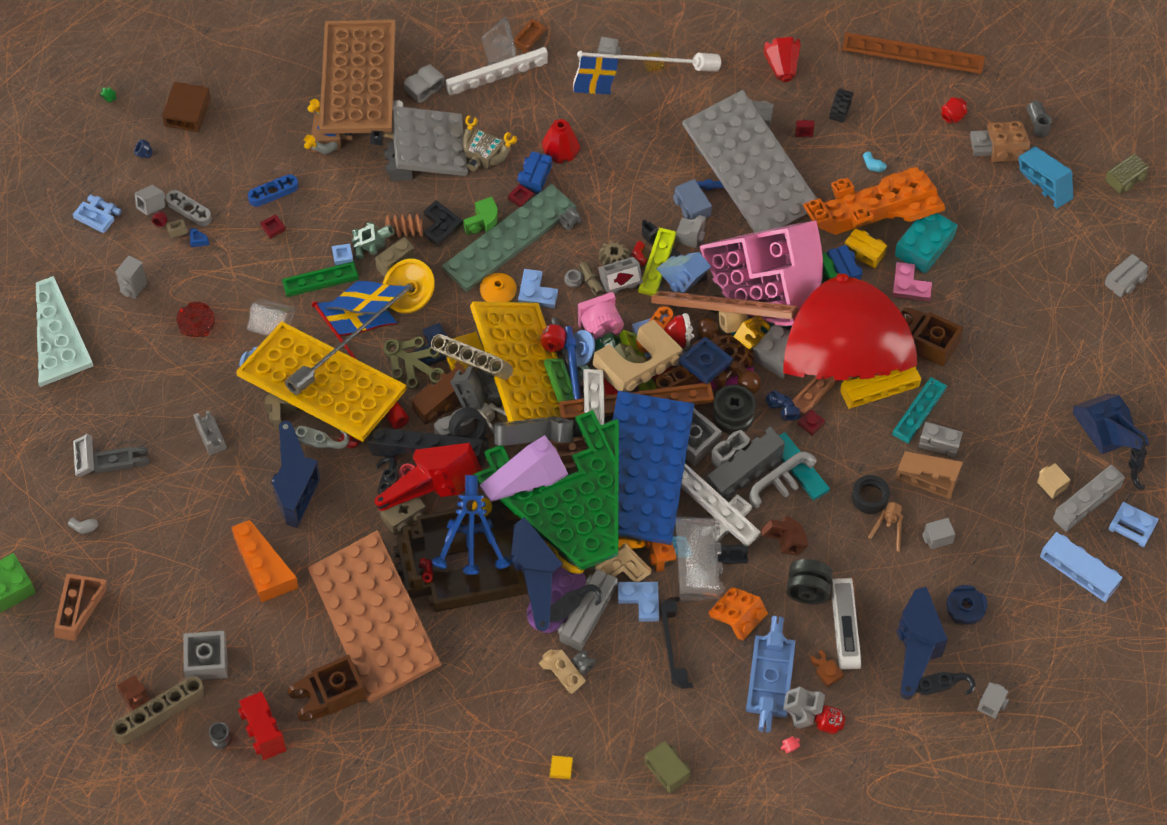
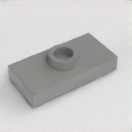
(83, 455)

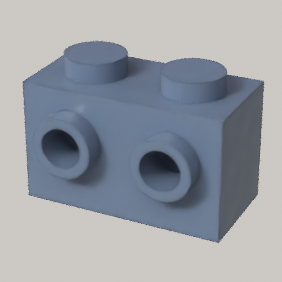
(692, 200)

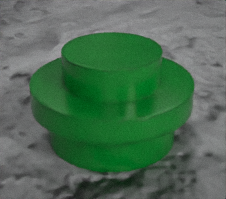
(108, 94)

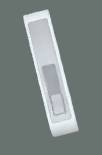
(845, 623)

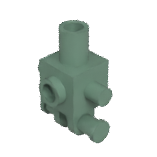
(370, 239)

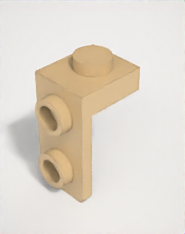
(563, 669)

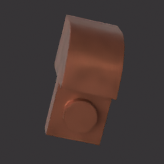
(789, 533)
(133, 692)

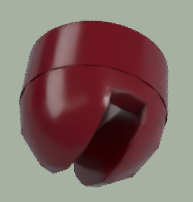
(159, 219)

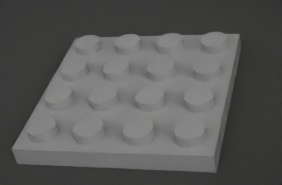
(428, 141)

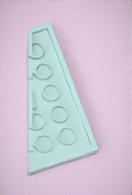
(58, 339)

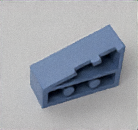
(684, 271)

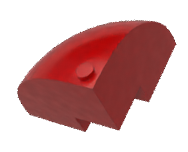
(848, 332)

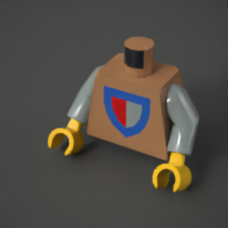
(323, 142)

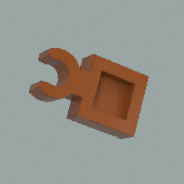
(827, 671)

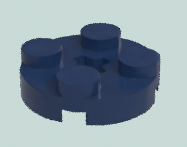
(966, 615)

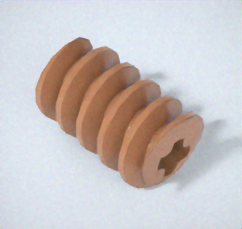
(405, 225)

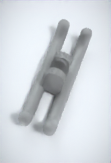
(781, 471)

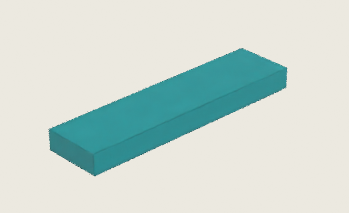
(919, 410)
(807, 477)

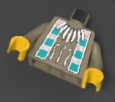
(483, 148)

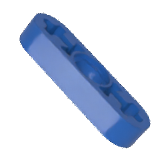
(287, 189)

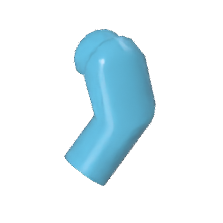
(873, 164)

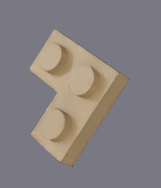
(626, 561)

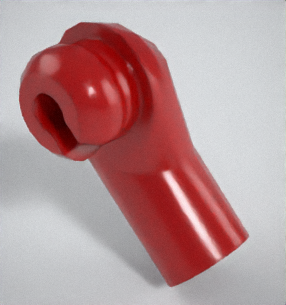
(637, 253)
(428, 572)

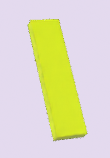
(659, 254)

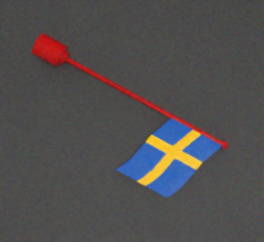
(346, 323)

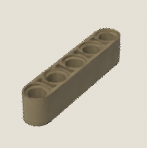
(471, 356)
(152, 718)

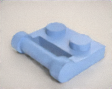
(1136, 520)

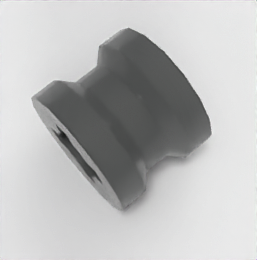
(569, 218)
(584, 662)

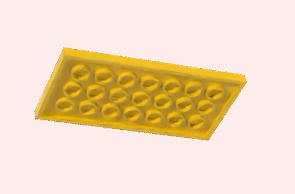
(514, 335)
(343, 390)

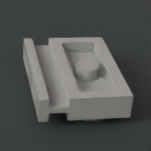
(981, 143)

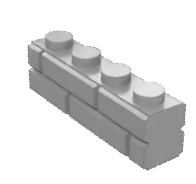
(1088, 498)
(585, 617)

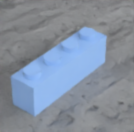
(1081, 566)

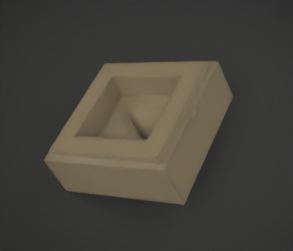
(176, 228)

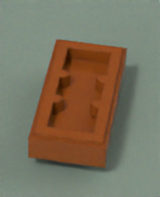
(529, 35)

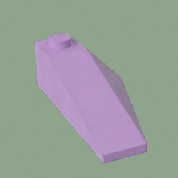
(529, 469)

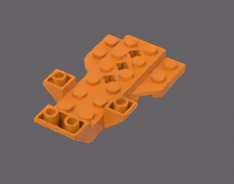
(901, 194)

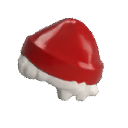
(680, 330)

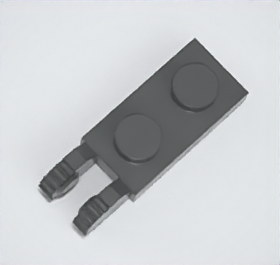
(120, 459)

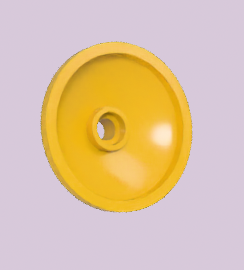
(419, 276)

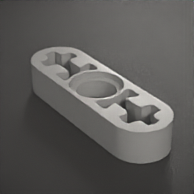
(184, 201)

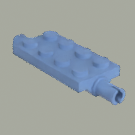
(770, 674)

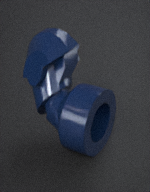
(778, 400)

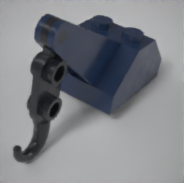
(1111, 427)
(538, 565)
(924, 641)

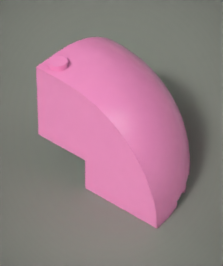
(769, 266)

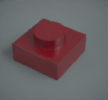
(804, 128)
(520, 196)
(272, 226)
(811, 422)

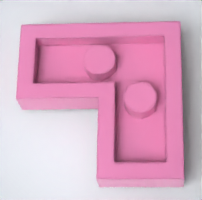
(907, 287)

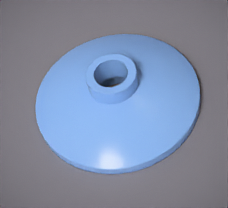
(585, 347)

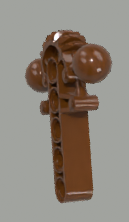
(741, 355)

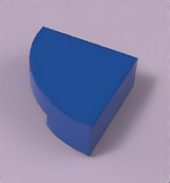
(198, 238)

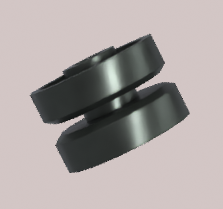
(734, 409)
(809, 581)

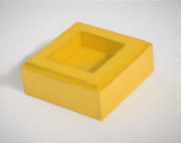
(561, 767)

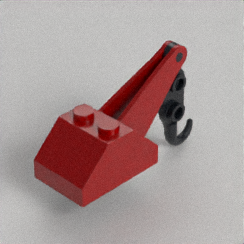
(437, 470)

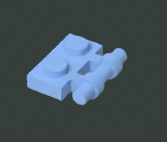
(94, 217)

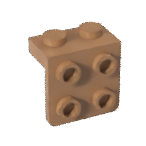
(1008, 141)

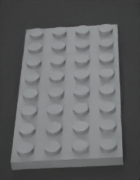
(750, 163)

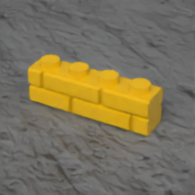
(863, 391)

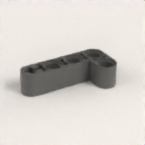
(530, 430)

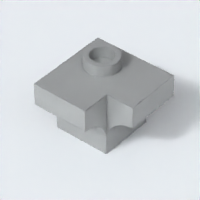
(691, 231)
(803, 706)

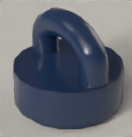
(142, 148)

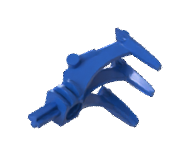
(470, 529)

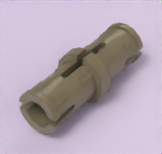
(591, 279)

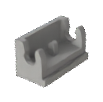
(210, 433)

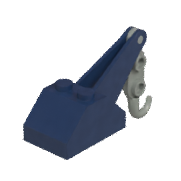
(299, 475)

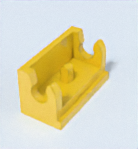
(750, 331)

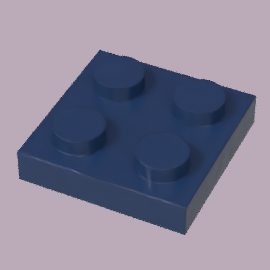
(705, 360)

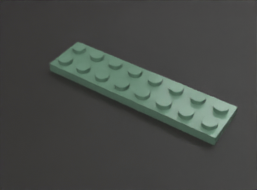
(507, 238)

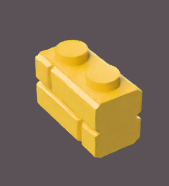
(866, 248)

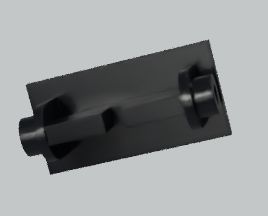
(733, 554)

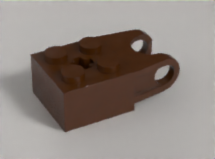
(933, 335)
(329, 689)

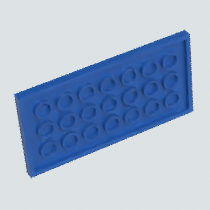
(650, 464)

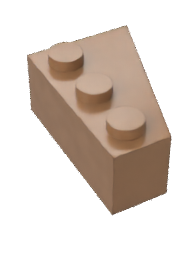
(929, 473)

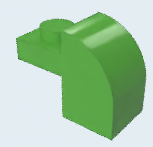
(485, 217)

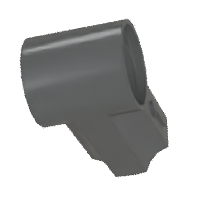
(1039, 118)

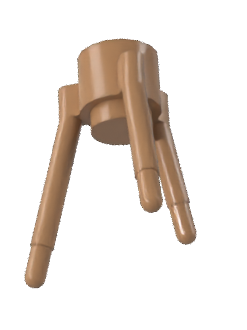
(891, 515)

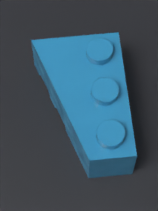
(1048, 174)

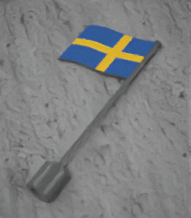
(360, 298)

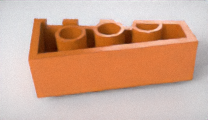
(264, 565)

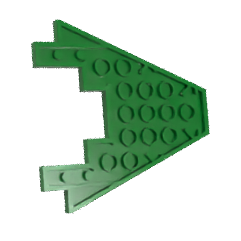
(581, 509)

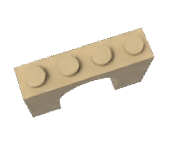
(627, 375)

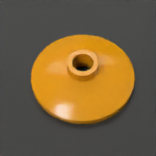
(503, 293)

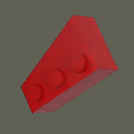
(261, 726)

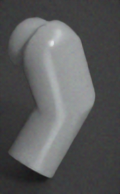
(84, 526)

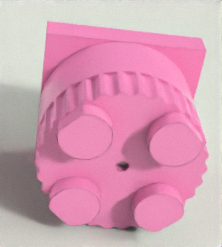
(600, 316)

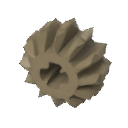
(613, 253)

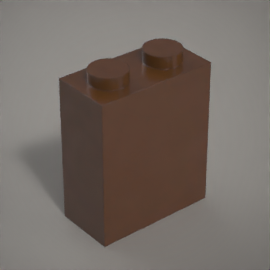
(186, 107)

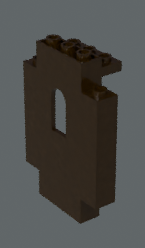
(454, 588)

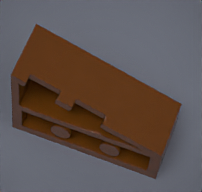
(437, 399)

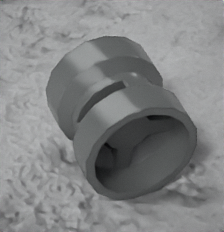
(218, 731)

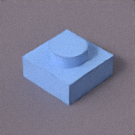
(342, 254)

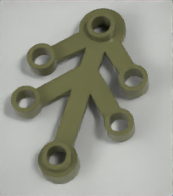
(411, 360)

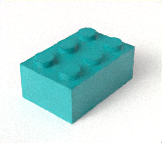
(926, 241)

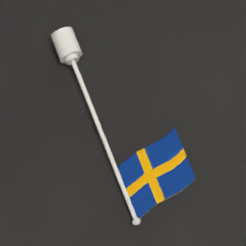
(598, 70)

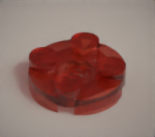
(195, 329)

